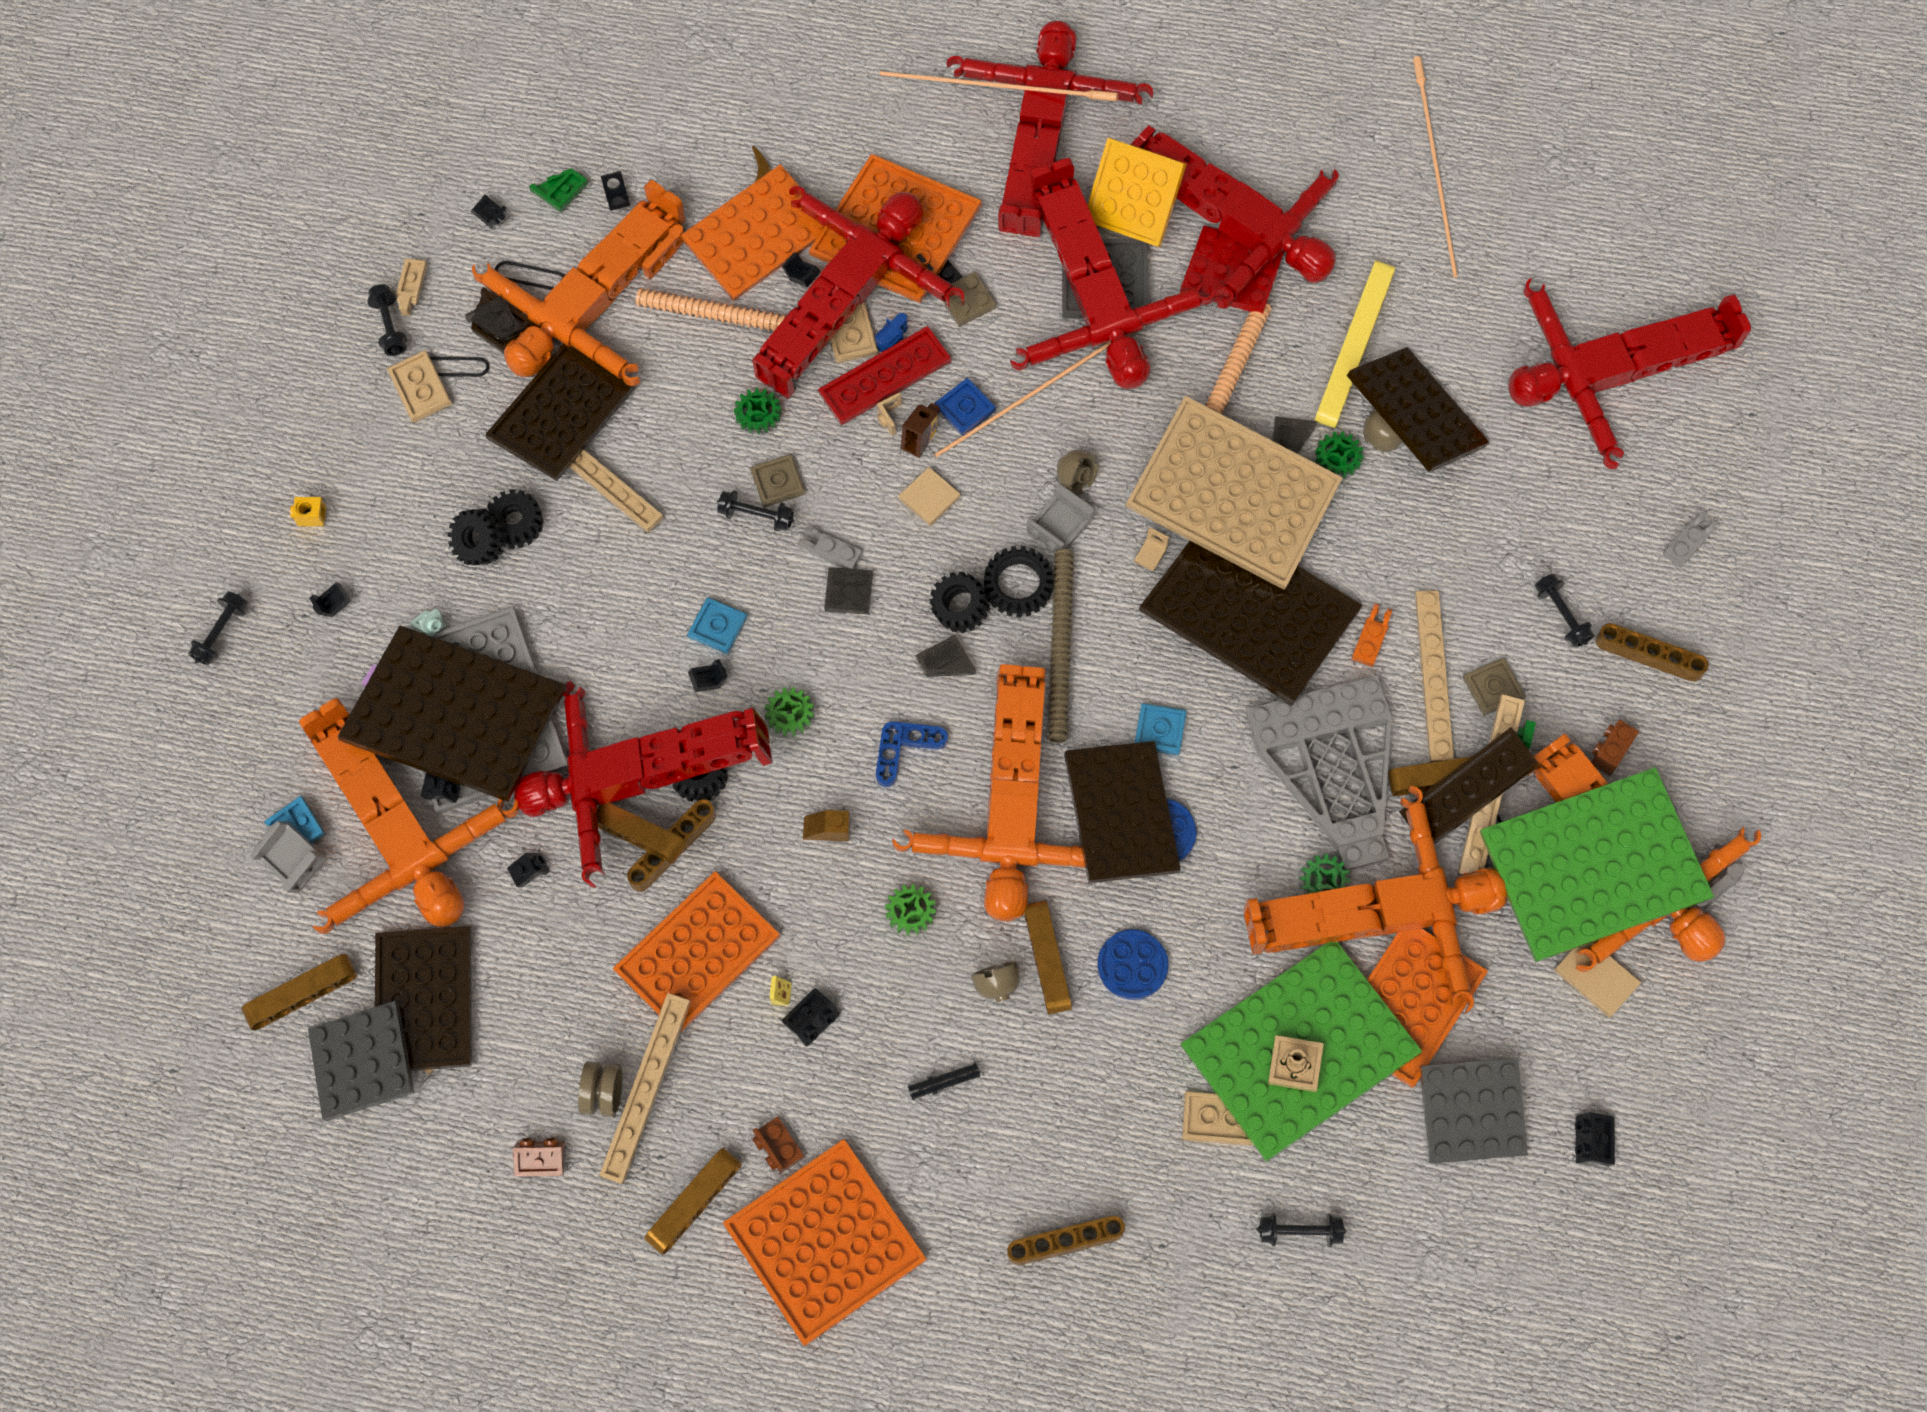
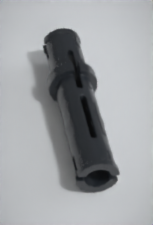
(943, 1081)

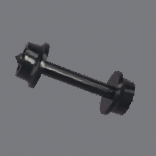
(381, 298)
(728, 504)
(1548, 587)
(202, 652)
(1333, 1230)

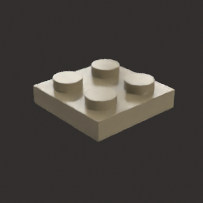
(976, 300)

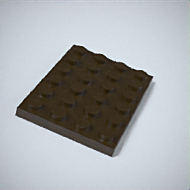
(1418, 409)
(559, 412)
(1121, 812)
(432, 983)

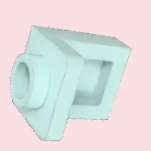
(428, 622)

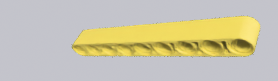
(1355, 343)

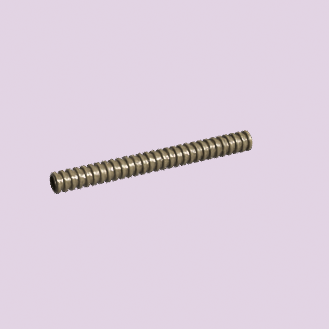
(1060, 646)

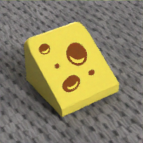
(780, 991)

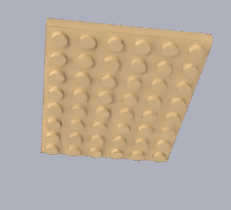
(1234, 492)

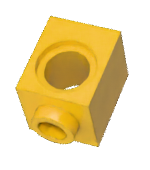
(315, 517)

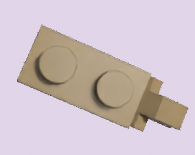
(410, 284)

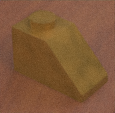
(827, 826)

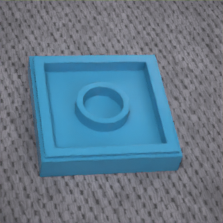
(717, 625)
(1161, 725)

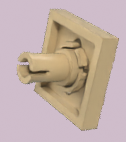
(1297, 1055)

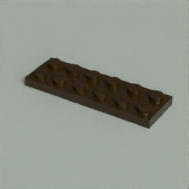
(1476, 783)

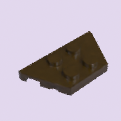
(523, 321)

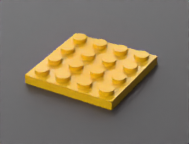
(1135, 191)

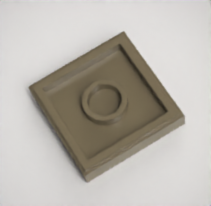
(777, 480)
(1490, 682)

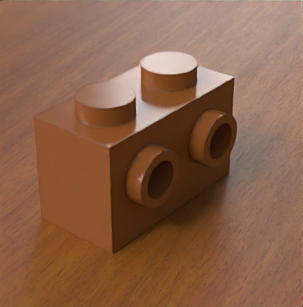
(1614, 748)

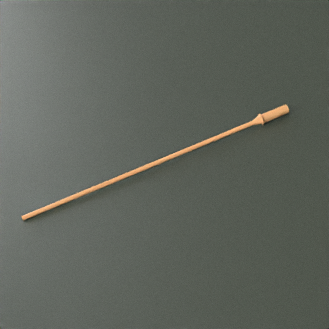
(1420, 79)
(1098, 95)
(1023, 399)

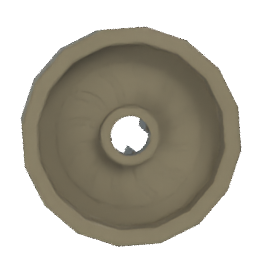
(600, 1089)

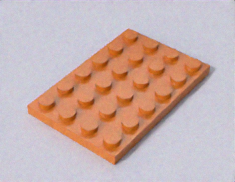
(752, 233)
(697, 949)
(1419, 995)

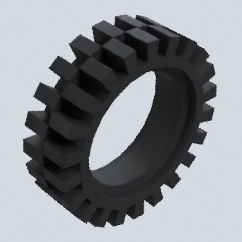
(1015, 557)

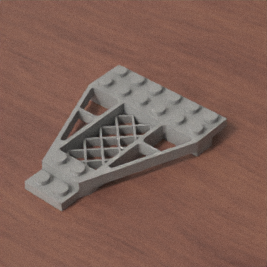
(1325, 716)

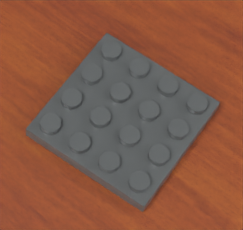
(1131, 266)
(360, 1061)
(1473, 1110)

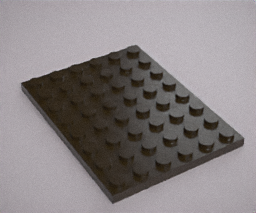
(1250, 623)
(452, 713)

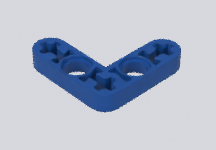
(902, 739)

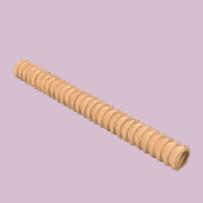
(708, 309)
(1237, 360)

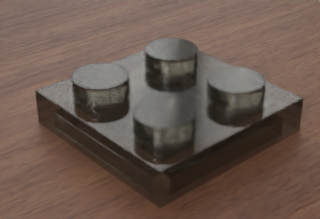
(848, 591)

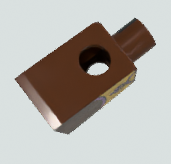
(921, 422)

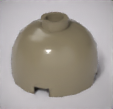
(1380, 434)
(1077, 470)
(997, 981)

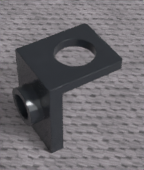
(616, 197)

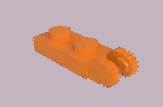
(664, 251)
(1371, 638)

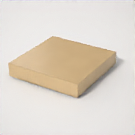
(929, 496)

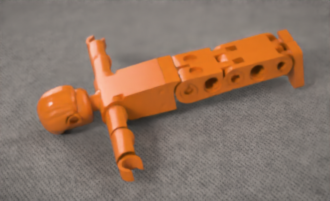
(588, 289)
(1569, 773)
(1010, 800)
(392, 828)
(1385, 908)

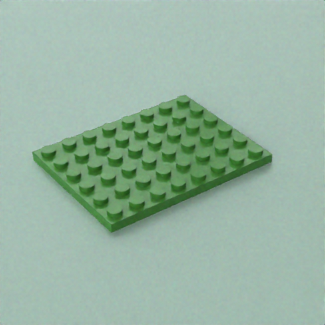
(1596, 864)
(1312, 1001)

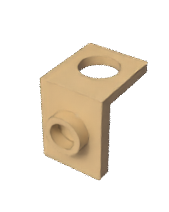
(882, 408)
(1152, 550)

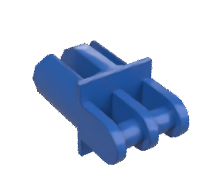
(891, 332)

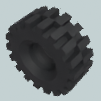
(531, 517)
(490, 537)

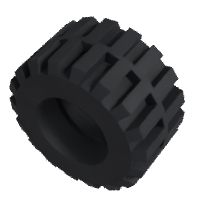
(951, 587)
(703, 787)

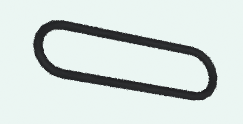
(529, 267)
(463, 374)

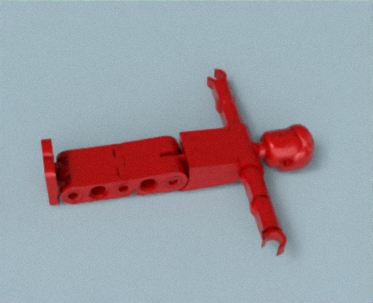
(1040, 116)
(1248, 216)
(844, 284)
(1095, 284)
(1621, 358)
(635, 764)

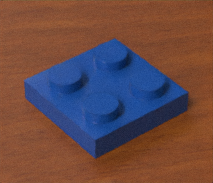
(965, 406)

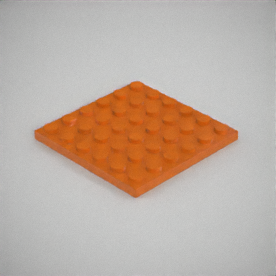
(943, 224)
(824, 1242)

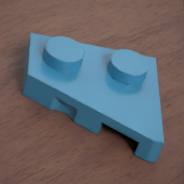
(301, 817)

